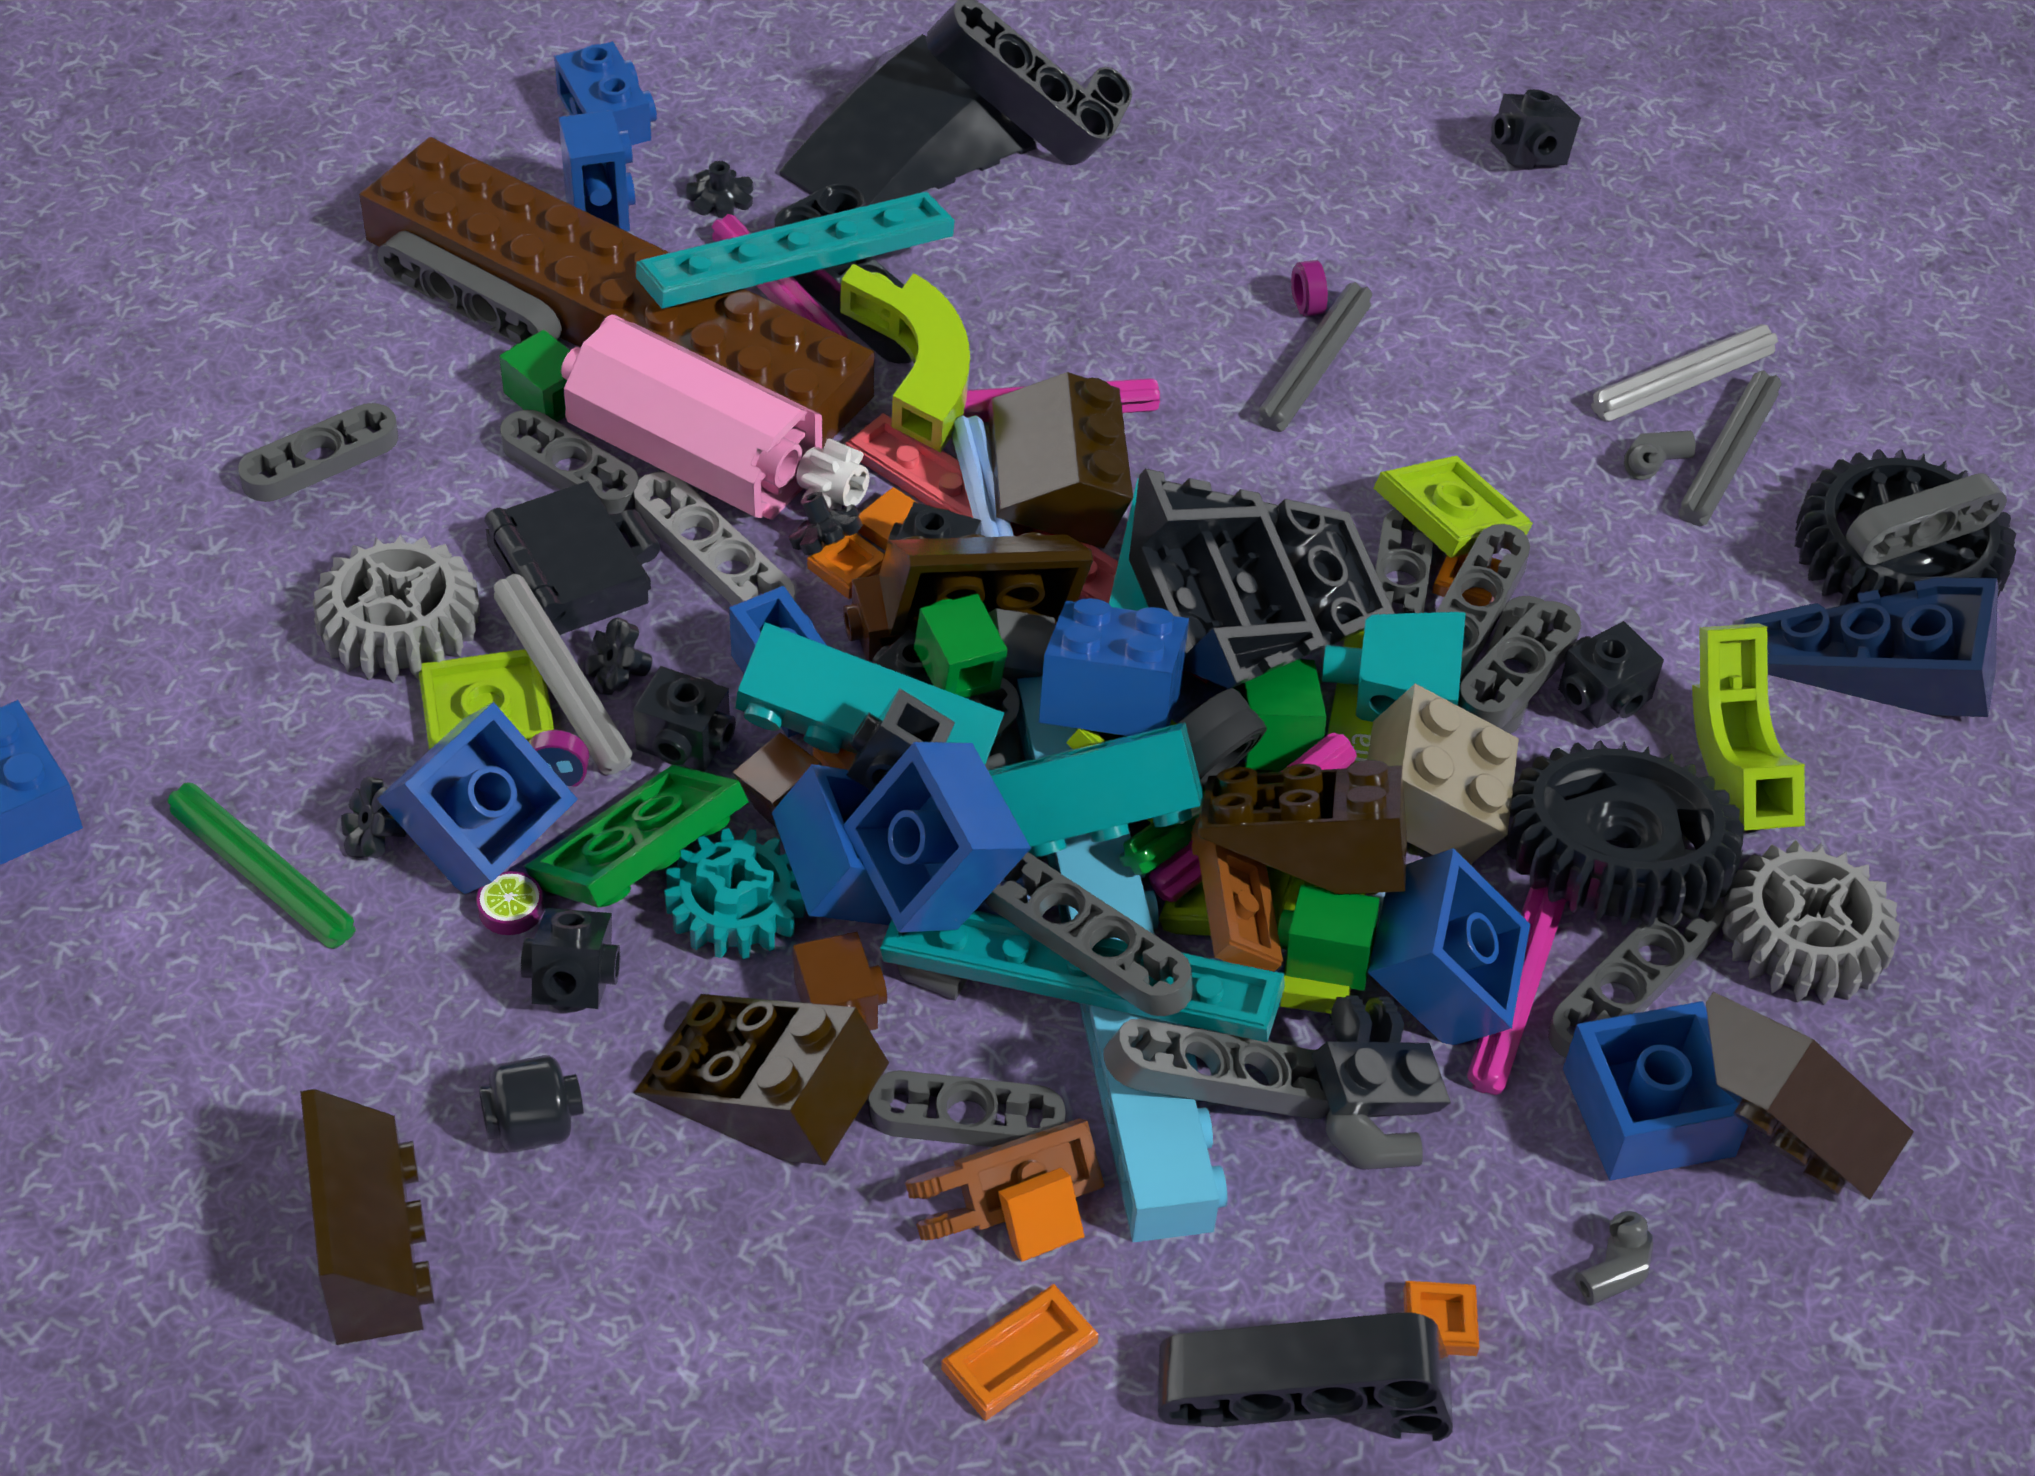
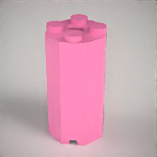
(689, 416)

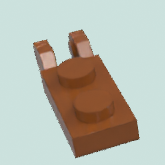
(1238, 906)
(1002, 1167)

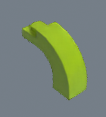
(934, 339)
(1738, 731)

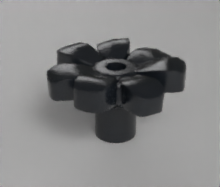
(720, 190)
(823, 525)
(616, 657)
(368, 822)

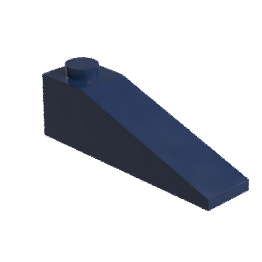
(1906, 650)

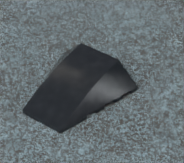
(905, 131)
(1250, 575)

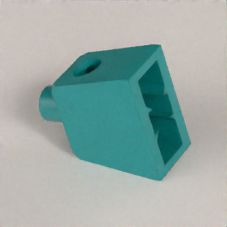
(1396, 656)

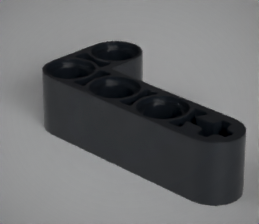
(1027, 85)
(826, 283)
(1310, 1372)

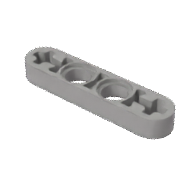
(706, 554)

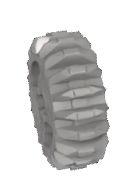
(383, 603)
(1813, 905)

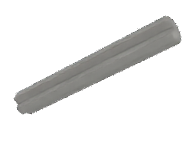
(1684, 373)
(562, 674)

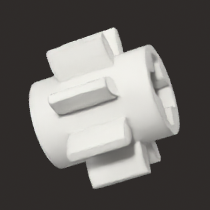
(834, 473)

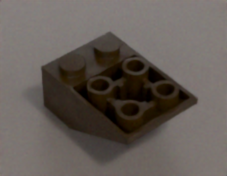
(1314, 823)
(769, 1073)

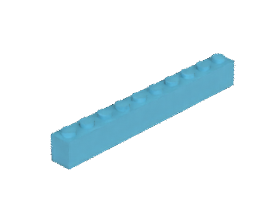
(1153, 1136)

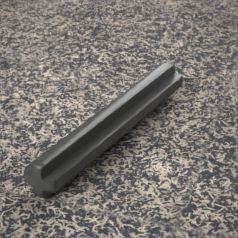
(1314, 357)
(1729, 449)

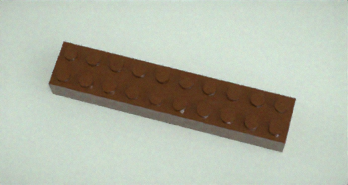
(589, 272)

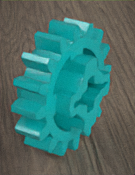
(733, 894)

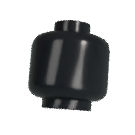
(530, 1103)

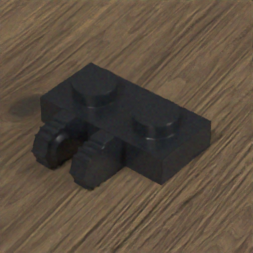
(1370, 1066)

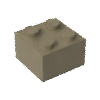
(1452, 769)

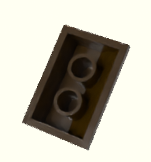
(1061, 457)
(1007, 572)
(1803, 1098)
(364, 1219)

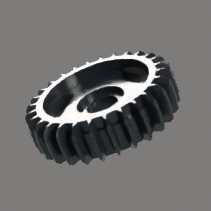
(1876, 482)
(1583, 798)

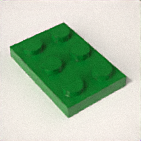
(637, 836)

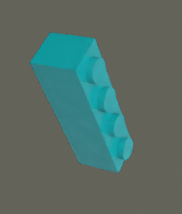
(830, 693)
(1102, 788)

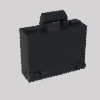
(574, 554)

